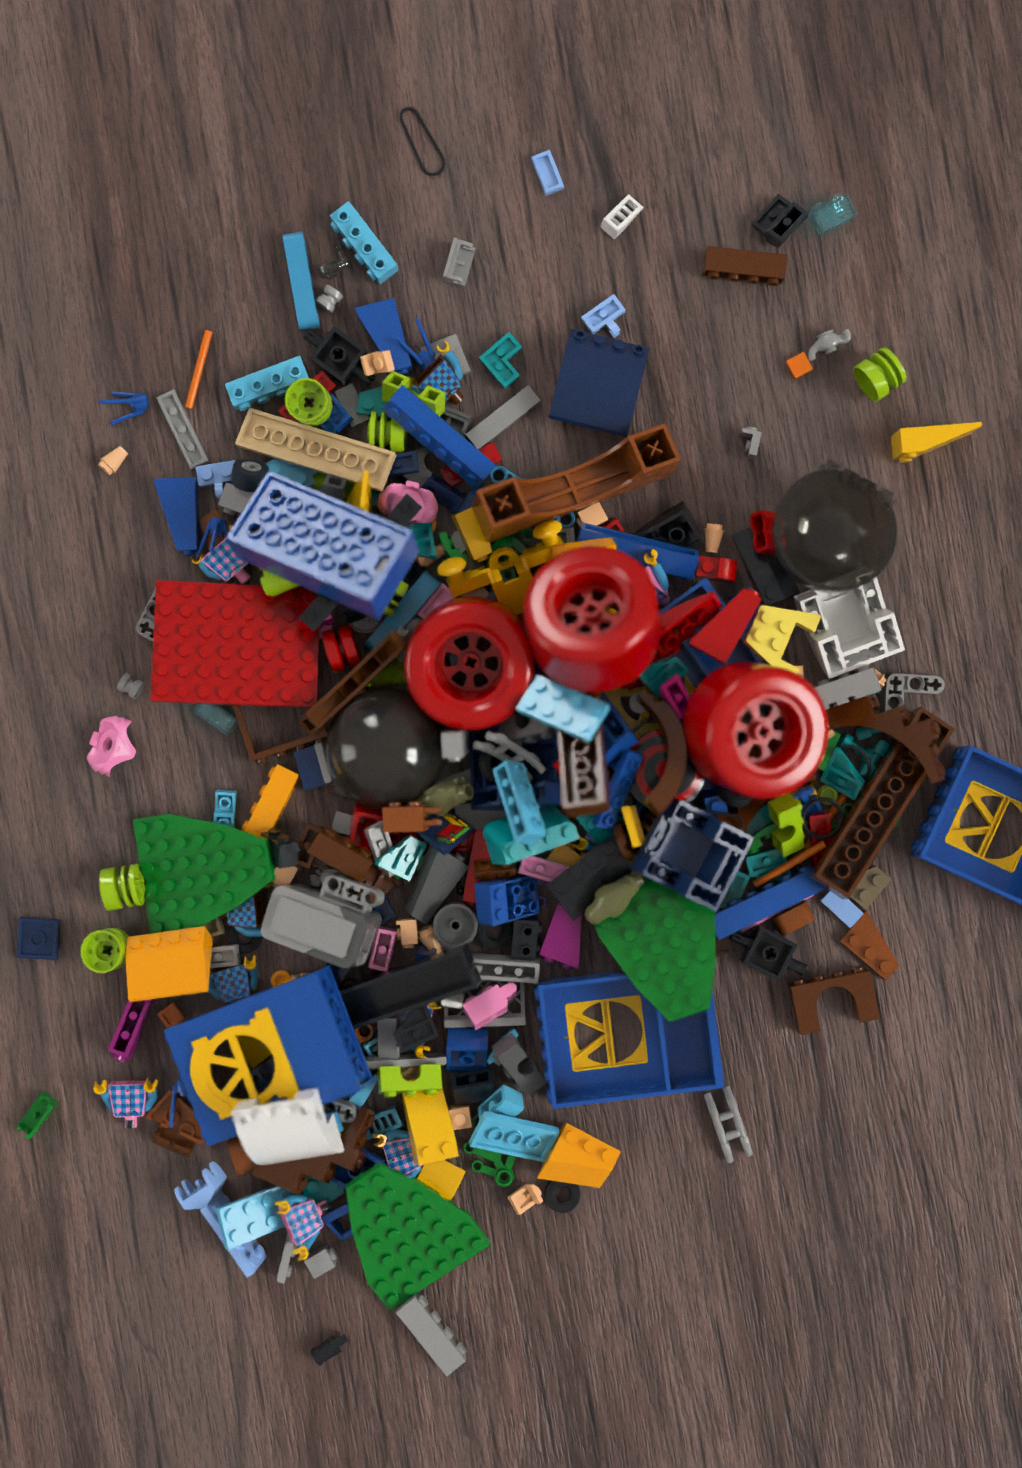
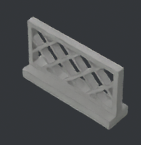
(510, 1019)

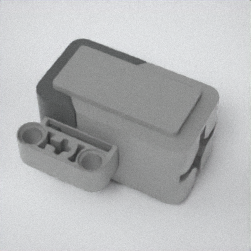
(325, 922)

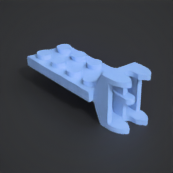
(208, 1198)

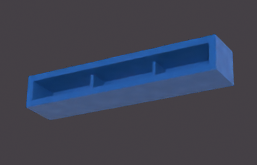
(438, 437)
(673, 558)
(765, 902)

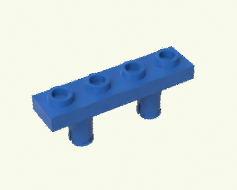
(620, 783)

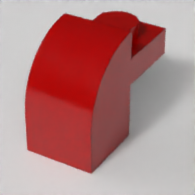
(717, 568)

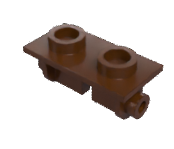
(484, 870)
(173, 1141)

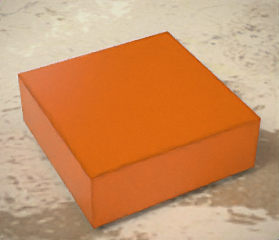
(799, 365)
(171, 1015)

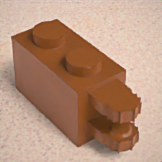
(408, 817)

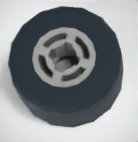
(248, 474)

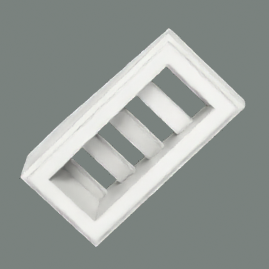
(612, 225)
(454, 1001)

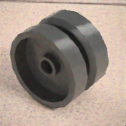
(450, 913)

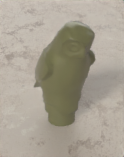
(447, 795)
(613, 898)

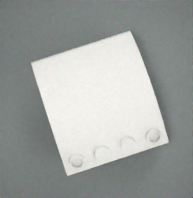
(852, 628)
(286, 1129)

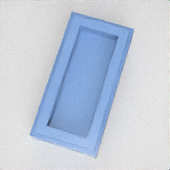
(547, 172)
(842, 908)

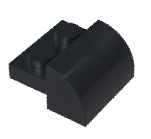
(779, 220)

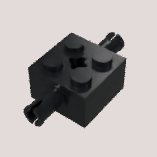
(338, 344)
(771, 965)

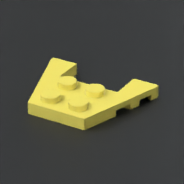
(772, 631)

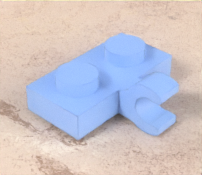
(604, 315)
(215, 474)

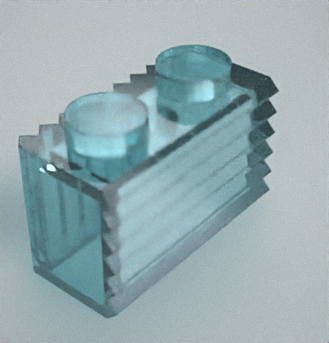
(832, 214)
(217, 717)

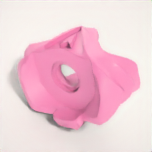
(394, 494)
(110, 745)

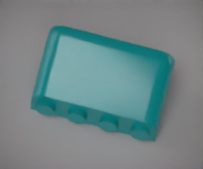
(505, 851)

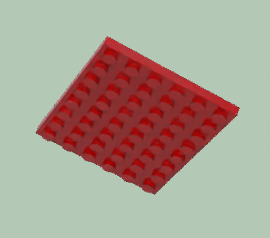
(233, 646)

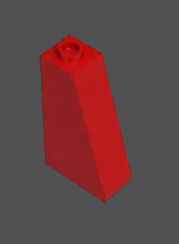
(726, 627)
(478, 852)

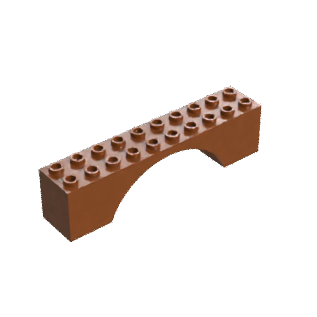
(528, 502)

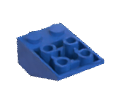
(616, 734)
(506, 899)

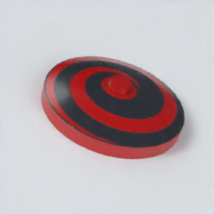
(653, 767)

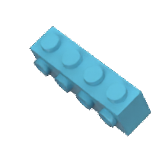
(363, 242)
(265, 383)
(519, 802)

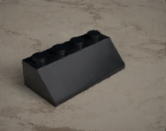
(578, 884)

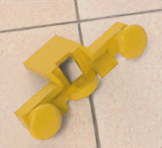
(513, 591)

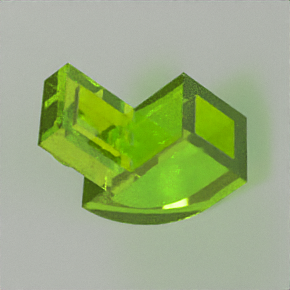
(390, 675)

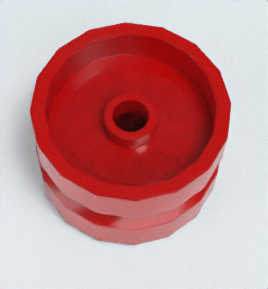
(338, 649)

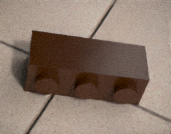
(340, 853)

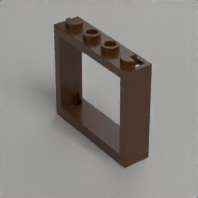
(279, 750)

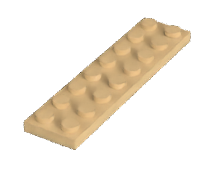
(314, 448)

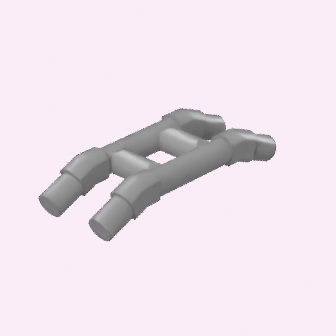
(505, 745)
(718, 1118)

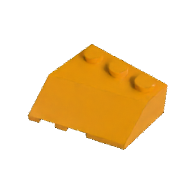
(578, 1159)

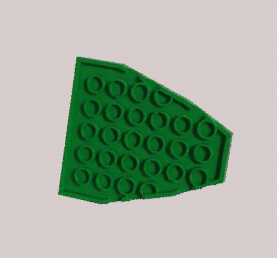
(198, 869)
(665, 949)
(407, 1233)

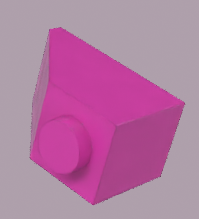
(675, 694)

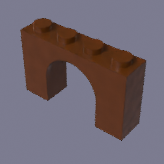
(805, 996)

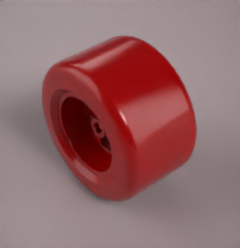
(585, 584)
(431, 680)
(788, 747)

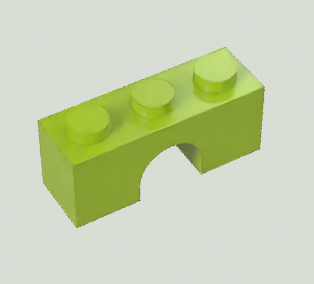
(430, 396)
(787, 816)
(392, 1083)

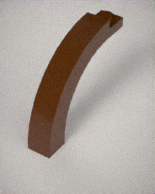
(675, 743)

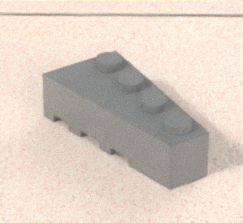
(848, 687)

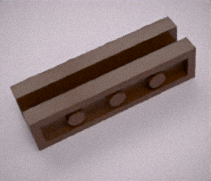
(744, 265)

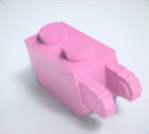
(489, 1004)

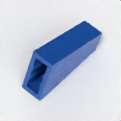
(383, 328)
(181, 508)

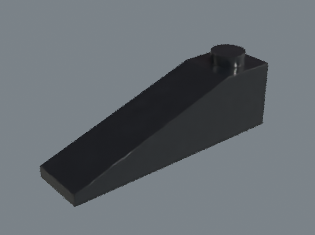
(673, 527)
(764, 571)

